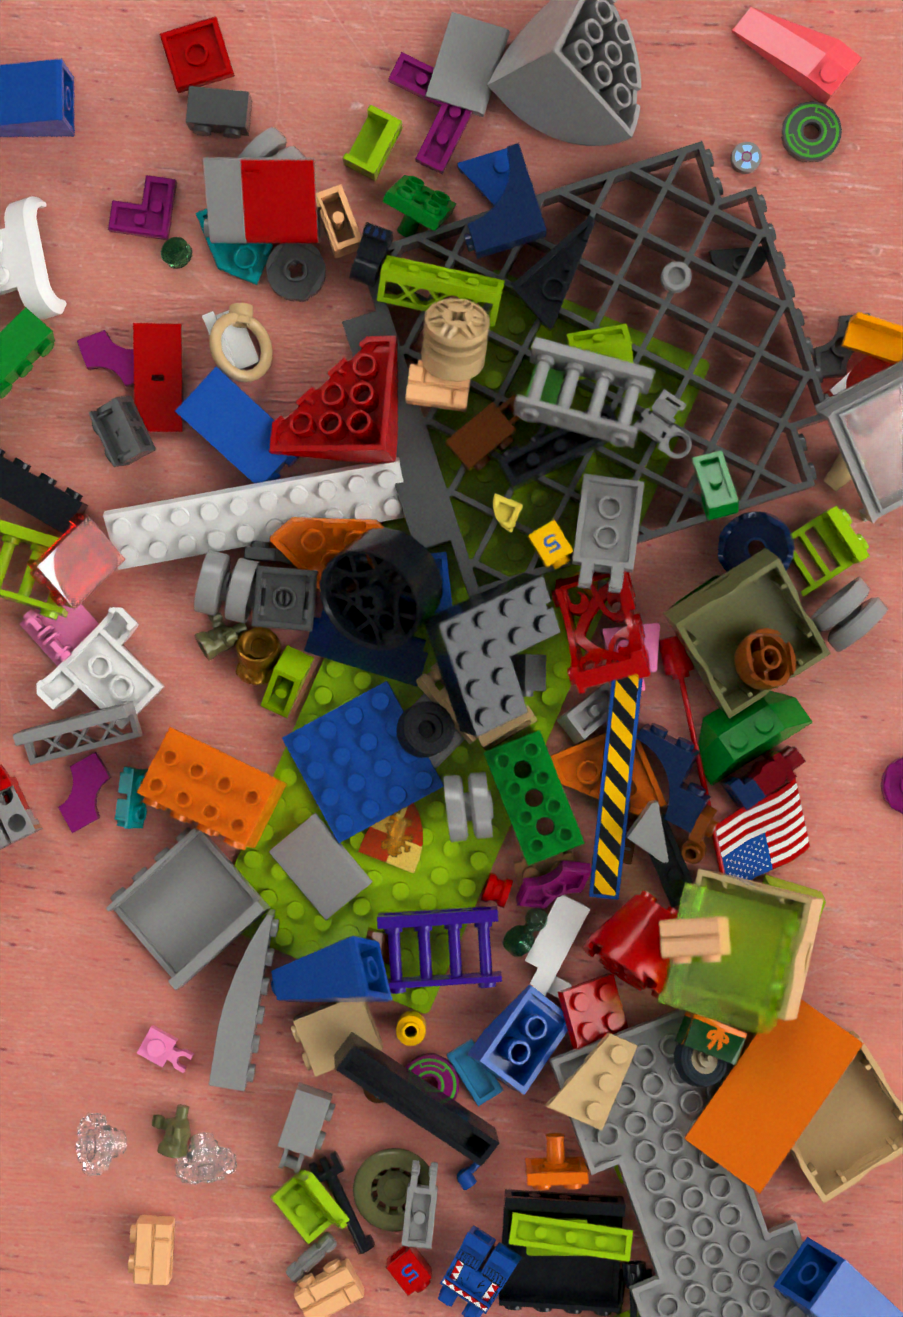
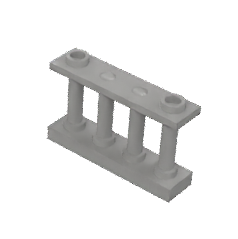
(592, 366)

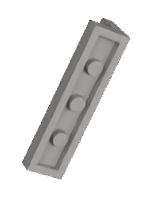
(73, 725)

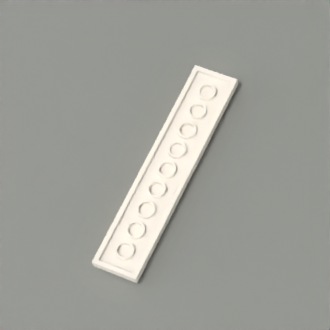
(251, 512)

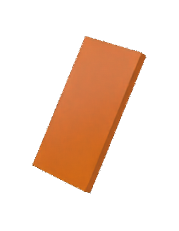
(773, 1095)

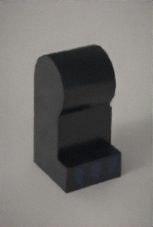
(371, 254)

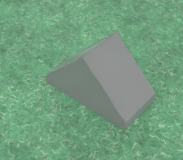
(648, 832)

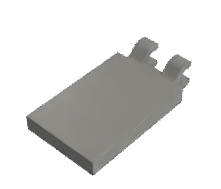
(607, 528)

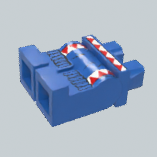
(470, 1281)

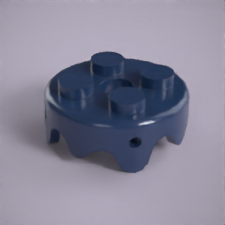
(751, 526)

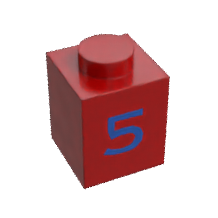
(409, 1269)

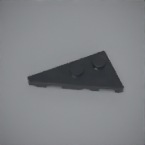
(548, 281)

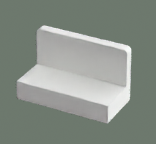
(235, 343)

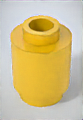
(414, 1019)

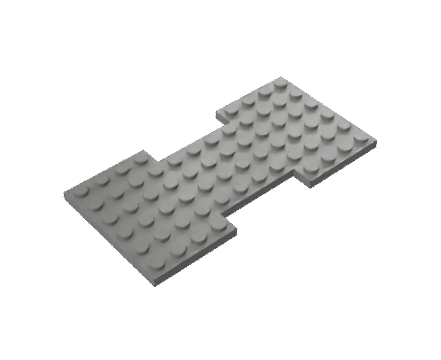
(692, 1212)

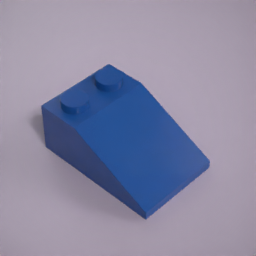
(521, 1039)

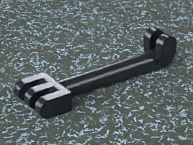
(361, 1242)

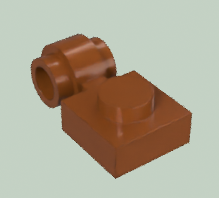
(703, 827)

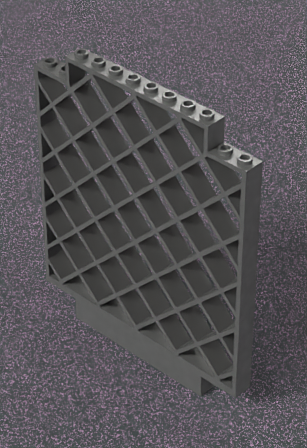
(423, 489)

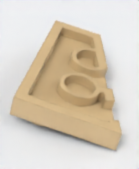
(596, 1083)

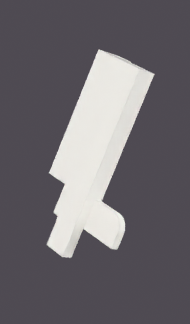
(554, 943)

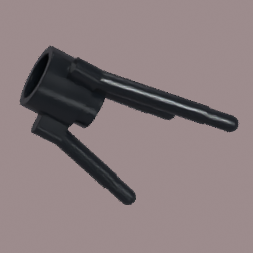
(630, 1274)

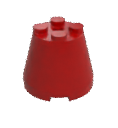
(632, 943)

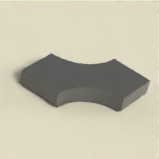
(832, 357)

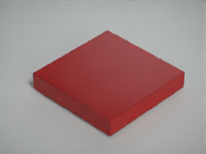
(197, 54)

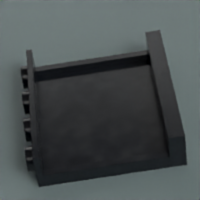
(562, 1281)

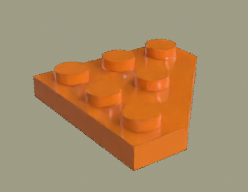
(316, 541)
(582, 769)

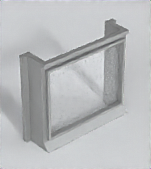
(870, 438)

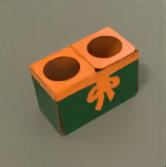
(711, 1037)

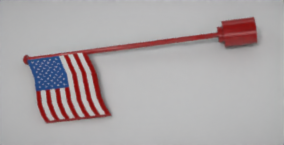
(750, 839)

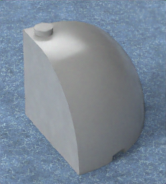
(573, 73)

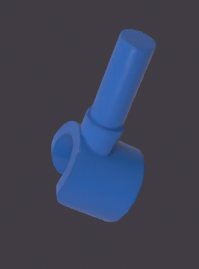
(466, 1177)

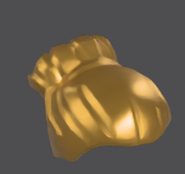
(257, 654)

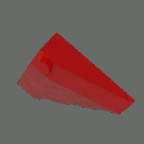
(351, 413)

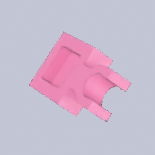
(159, 1047)

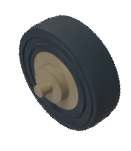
(697, 1067)

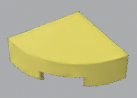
(506, 512)

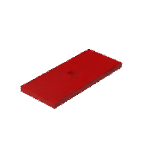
(158, 352)

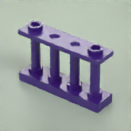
(452, 920)

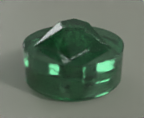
(176, 252)

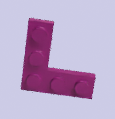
(449, 123)

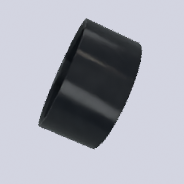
(373, 597)

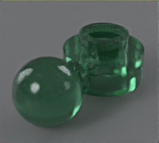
(521, 938)

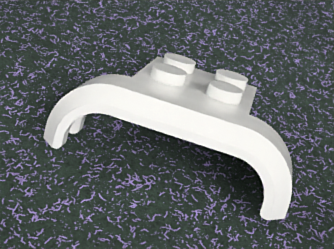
(23, 260)
(103, 670)

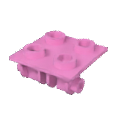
(62, 635)

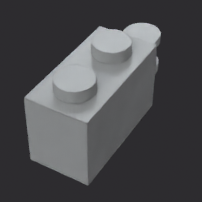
(304, 1124)

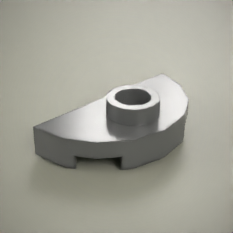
(731, 260)

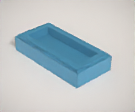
(478, 1080)

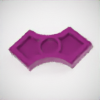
(101, 352)
(81, 804)
(564, 879)

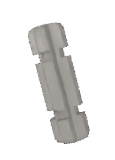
(311, 1257)

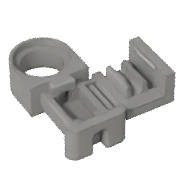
(657, 423)

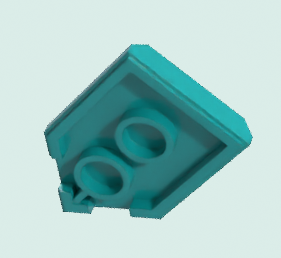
(238, 259)

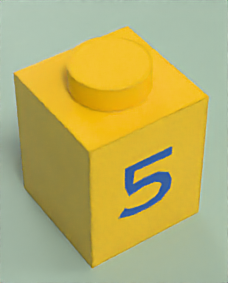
(551, 545)

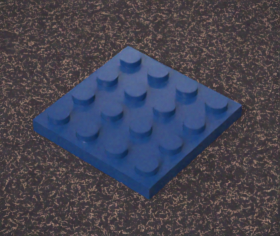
(358, 764)

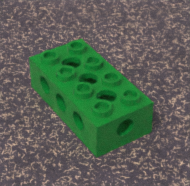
(545, 780)

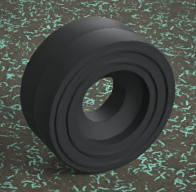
(441, 725)

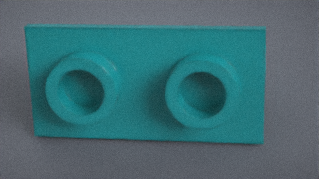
(131, 811)

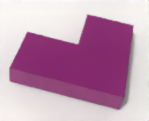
(151, 217)

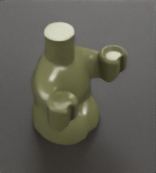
(219, 638)
(176, 1133)

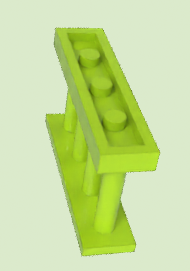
(40, 543)

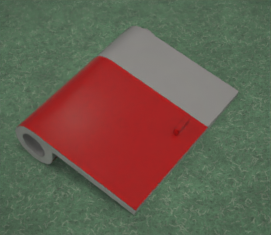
(261, 200)

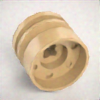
(455, 339)

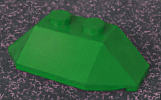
(736, 741)

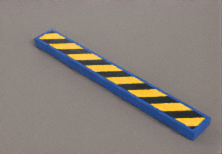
(615, 787)

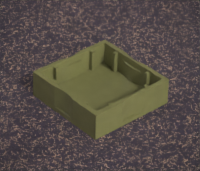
(727, 611)

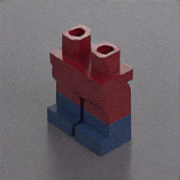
(764, 777)

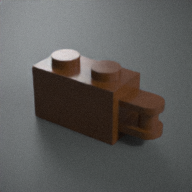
(484, 435)

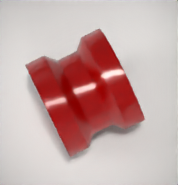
(497, 890)

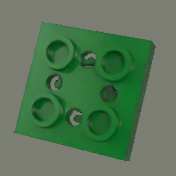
(418, 205)

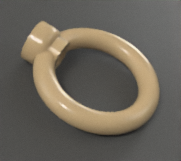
(240, 316)

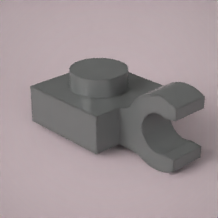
(261, 552)

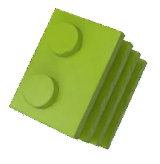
(839, 539)
(308, 1206)

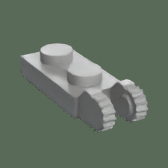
(420, 1209)

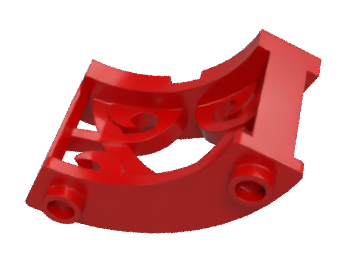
(629, 660)

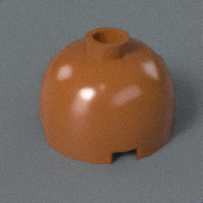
(764, 660)

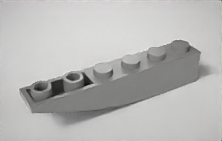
(242, 1012)

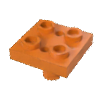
(556, 1168)

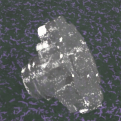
(98, 1144)
(205, 1161)

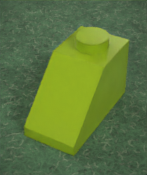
(287, 681)

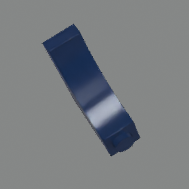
(513, 219)

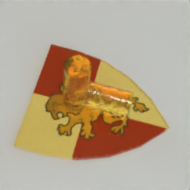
(396, 839)

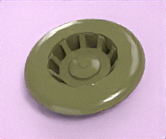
(390, 1187)

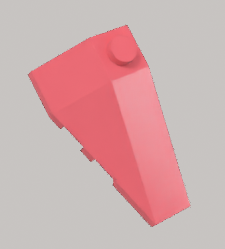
(802, 54)

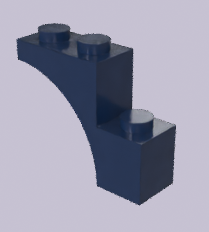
(677, 758)

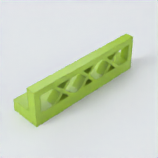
(435, 280)
(570, 1236)

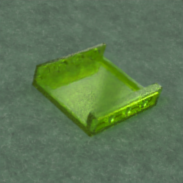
(748, 981)

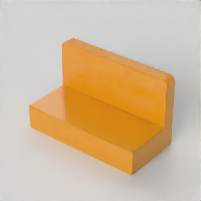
(874, 338)

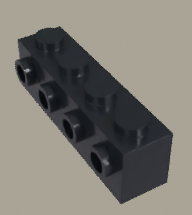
(548, 453)

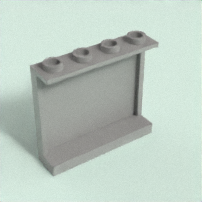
(188, 905)

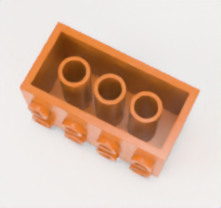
(211, 790)

